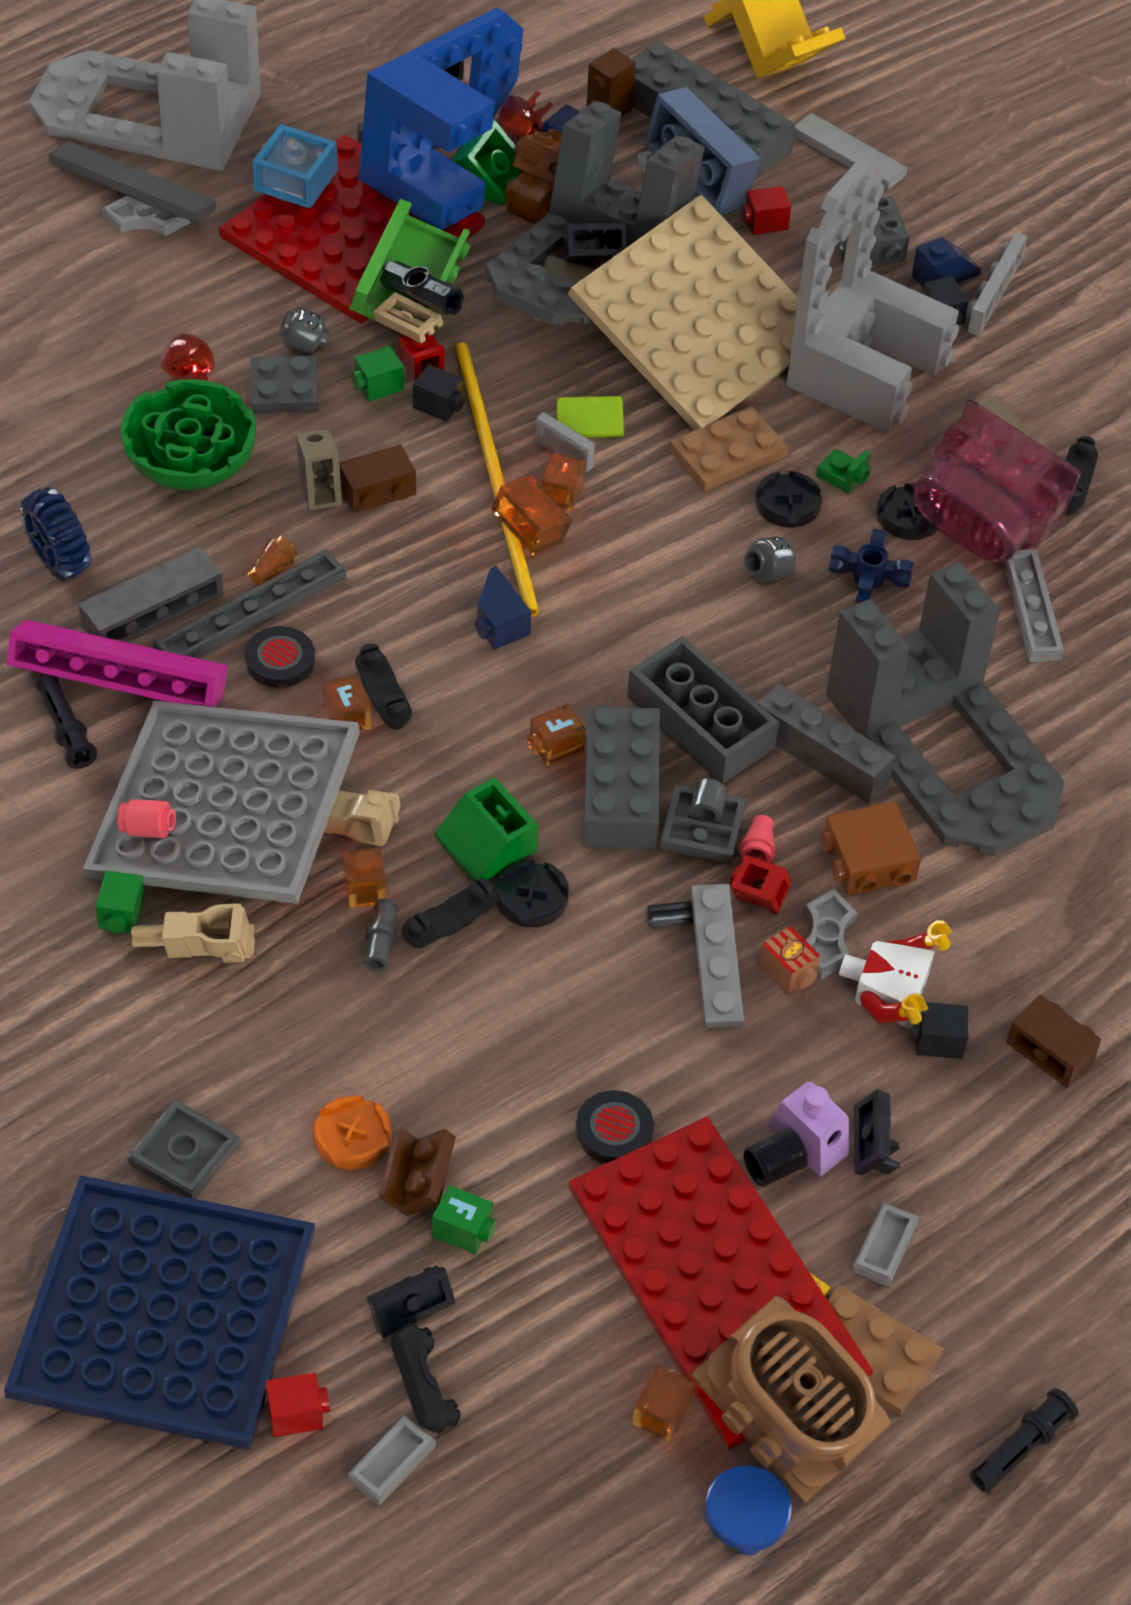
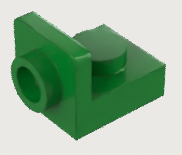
(845, 470)

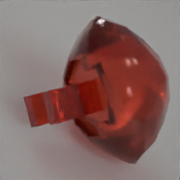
(518, 115)
(187, 357)

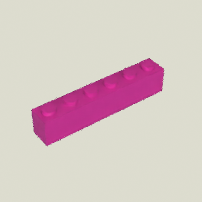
(116, 664)

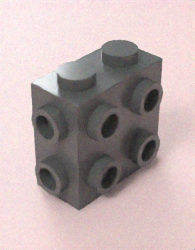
(890, 235)

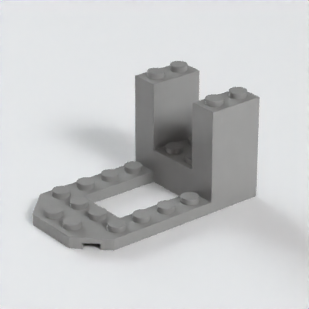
(200, 96)
(834, 332)

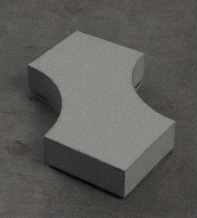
(135, 214)
(829, 919)

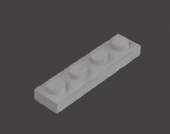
(999, 278)
(717, 956)

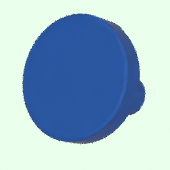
(748, 1508)

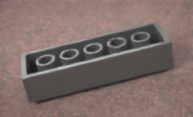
(760, 127)

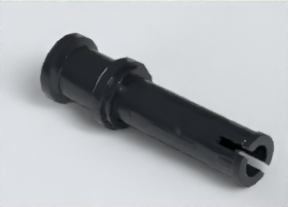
(69, 732)
(1036, 1429)

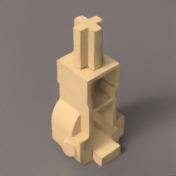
(363, 816)
(186, 934)

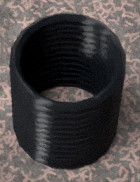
(775, 1157)

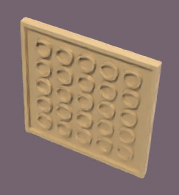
(694, 313)

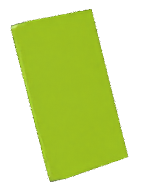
(592, 415)

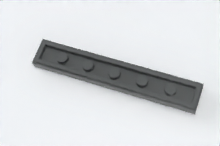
(132, 182)
(254, 607)

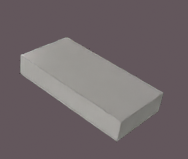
(563, 440)
(885, 1244)
(391, 1460)

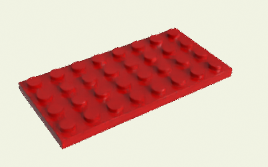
(698, 1248)

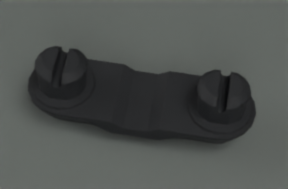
(1084, 457)
(382, 686)
(451, 915)
(410, 1351)

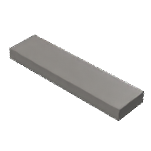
(846, 148)
(1033, 607)

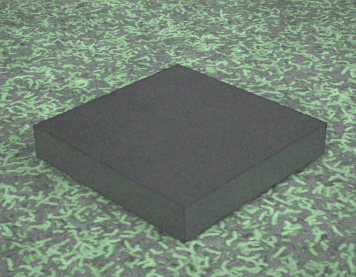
(184, 1150)

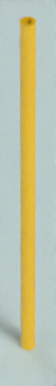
(495, 473)

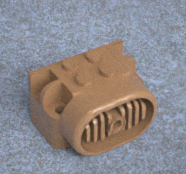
(793, 1396)

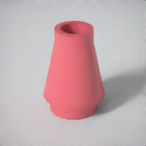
(759, 839)

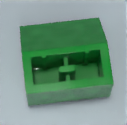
(488, 831)

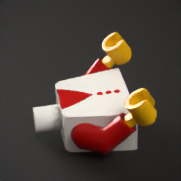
(896, 975)

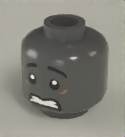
(304, 331)
(770, 559)

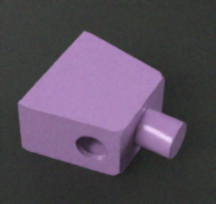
(818, 1124)

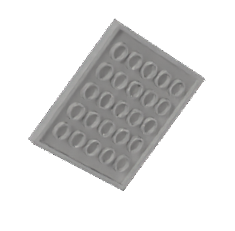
(244, 796)

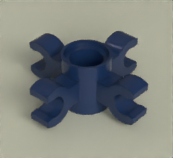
(871, 565)

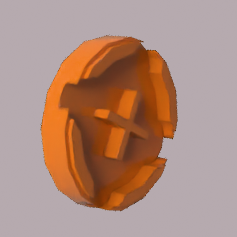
(352, 1132)

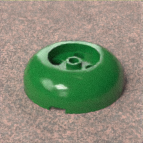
(167, 432)

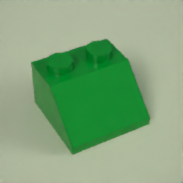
(491, 160)

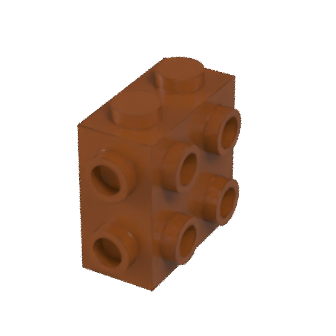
(539, 154)
(870, 848)

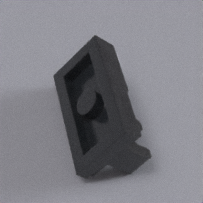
(872, 1134)
(410, 1300)

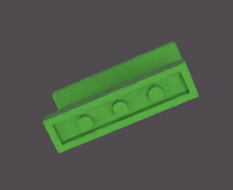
(414, 245)

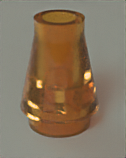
(273, 559)

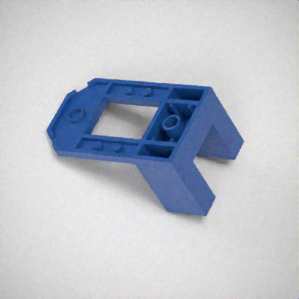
(421, 107)

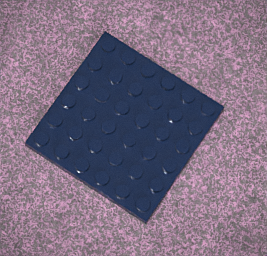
(162, 1312)

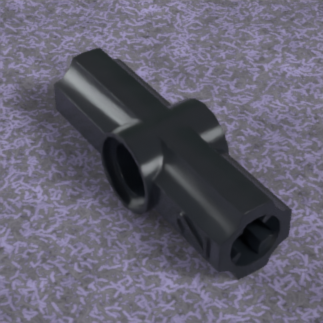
(422, 287)

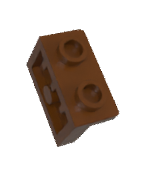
(416, 1170)

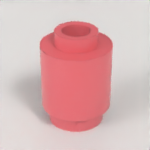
(146, 818)

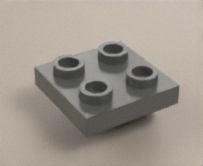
(703, 821)

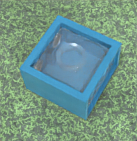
(295, 166)

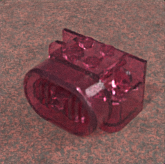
(994, 486)

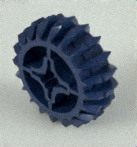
(55, 533)

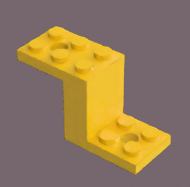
(774, 32)

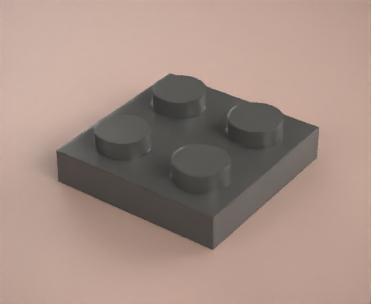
(284, 384)

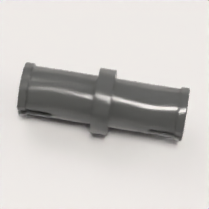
(380, 935)

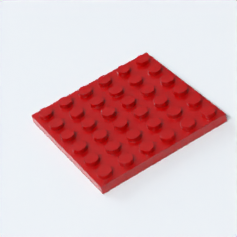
(330, 242)

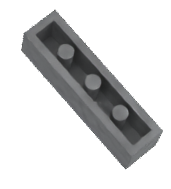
(153, 597)
(829, 744)

